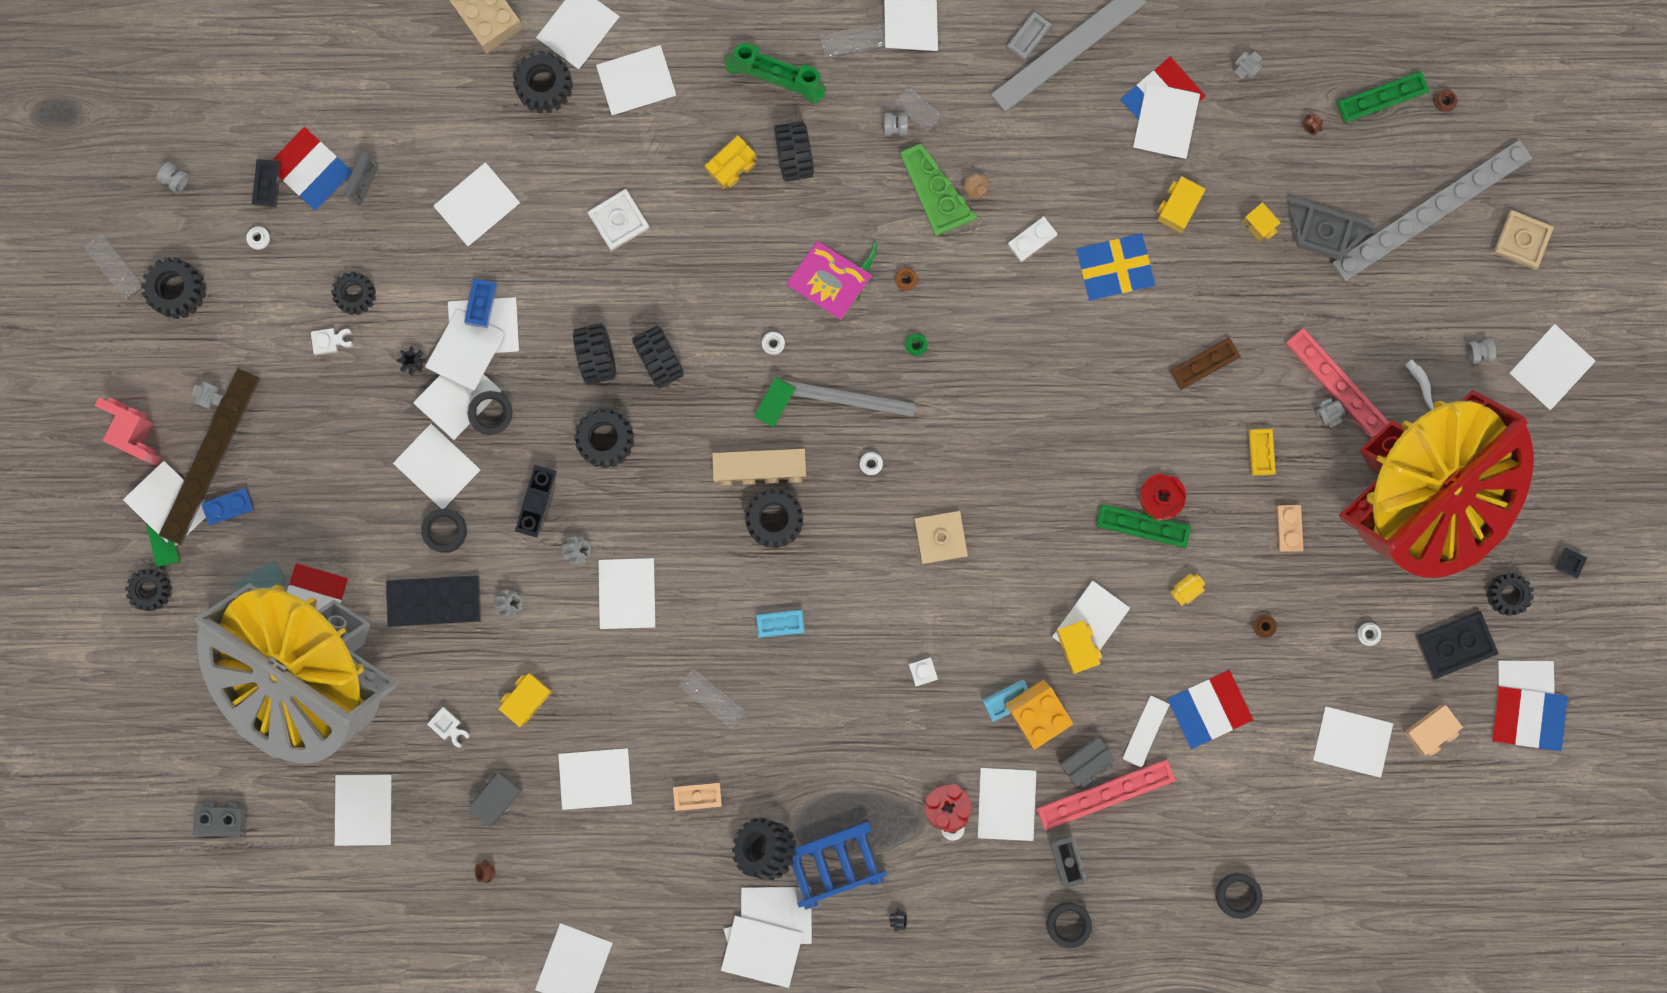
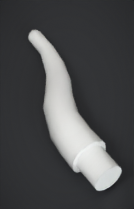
(1422, 378)

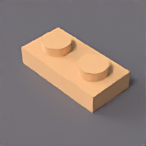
(1289, 528)
(697, 796)

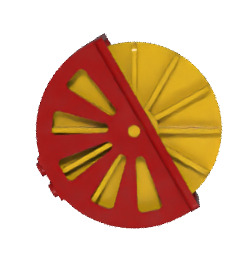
(1444, 486)

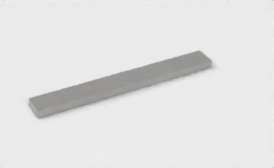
(1065, 52)

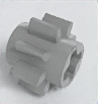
(1248, 65)
(206, 395)
(1330, 412)
(576, 550)
(508, 603)

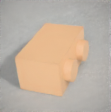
(1433, 730)

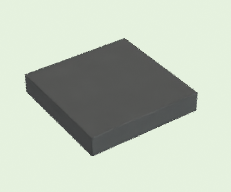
(361, 178)

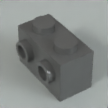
(220, 821)

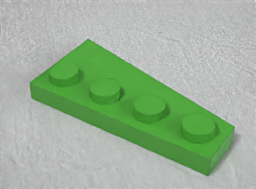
(939, 199)

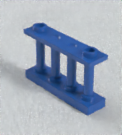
(837, 841)

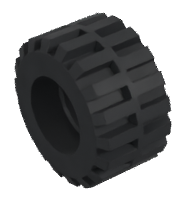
(540, 64)
(794, 151)
(161, 275)
(594, 353)
(658, 356)
(590, 424)
(767, 499)
(750, 844)

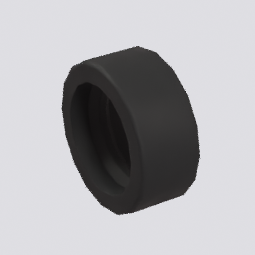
(504, 402)
(426, 530)
(1256, 899)
(1086, 930)

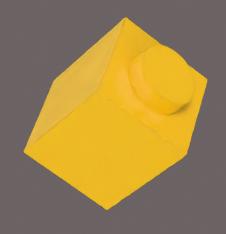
(1261, 222)

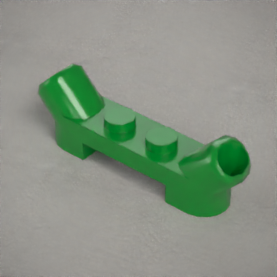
(801, 80)

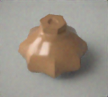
(976, 186)

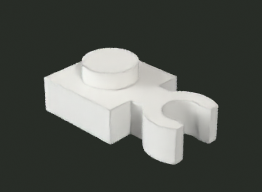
(327, 341)
(446, 725)

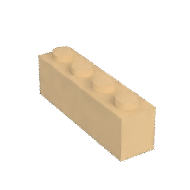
(759, 466)

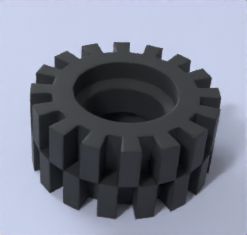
(347, 281)
(136, 583)
(1500, 604)

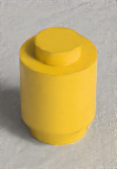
(1188, 589)

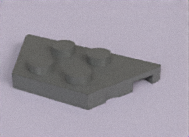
(1325, 229)

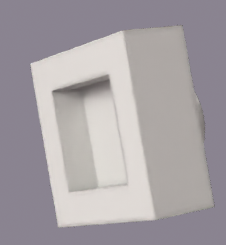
(923, 672)

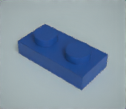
(480, 303)
(227, 507)

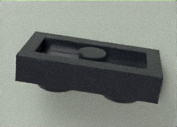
(266, 183)

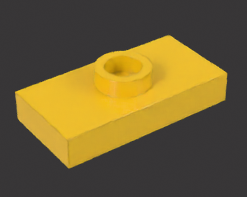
(1261, 452)

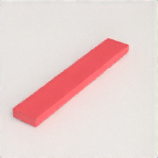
(1337, 383)
(1105, 794)

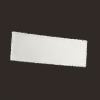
(1145, 731)

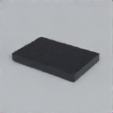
(1457, 645)

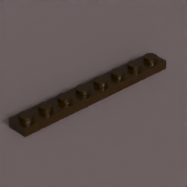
(209, 457)

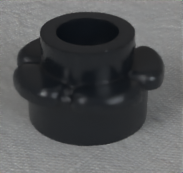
(898, 920)

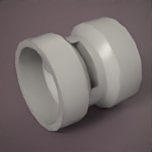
(890, 124)
(172, 177)
(1481, 351)

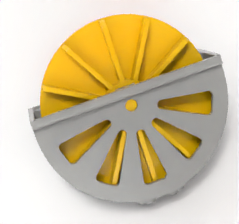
(289, 672)

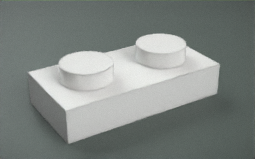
(1032, 239)

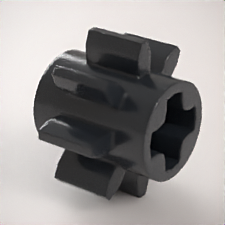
(416, 356)

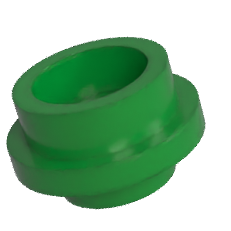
(916, 338)

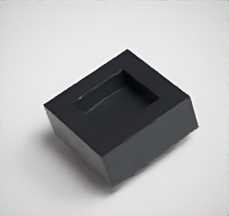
(1570, 563)

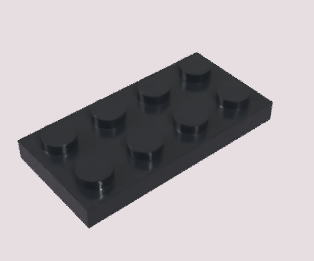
(433, 601)

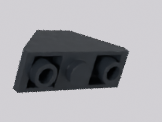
(536, 501)

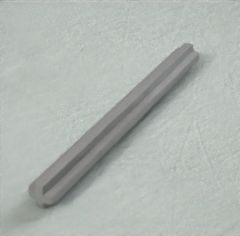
(853, 399)

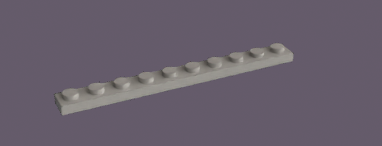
(1431, 211)

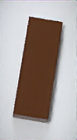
(1204, 363)

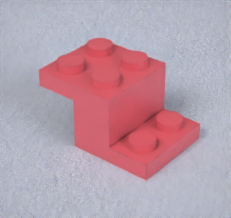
(128, 430)

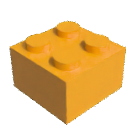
(1039, 714)

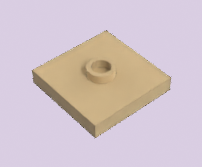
(1523, 239)
(941, 537)

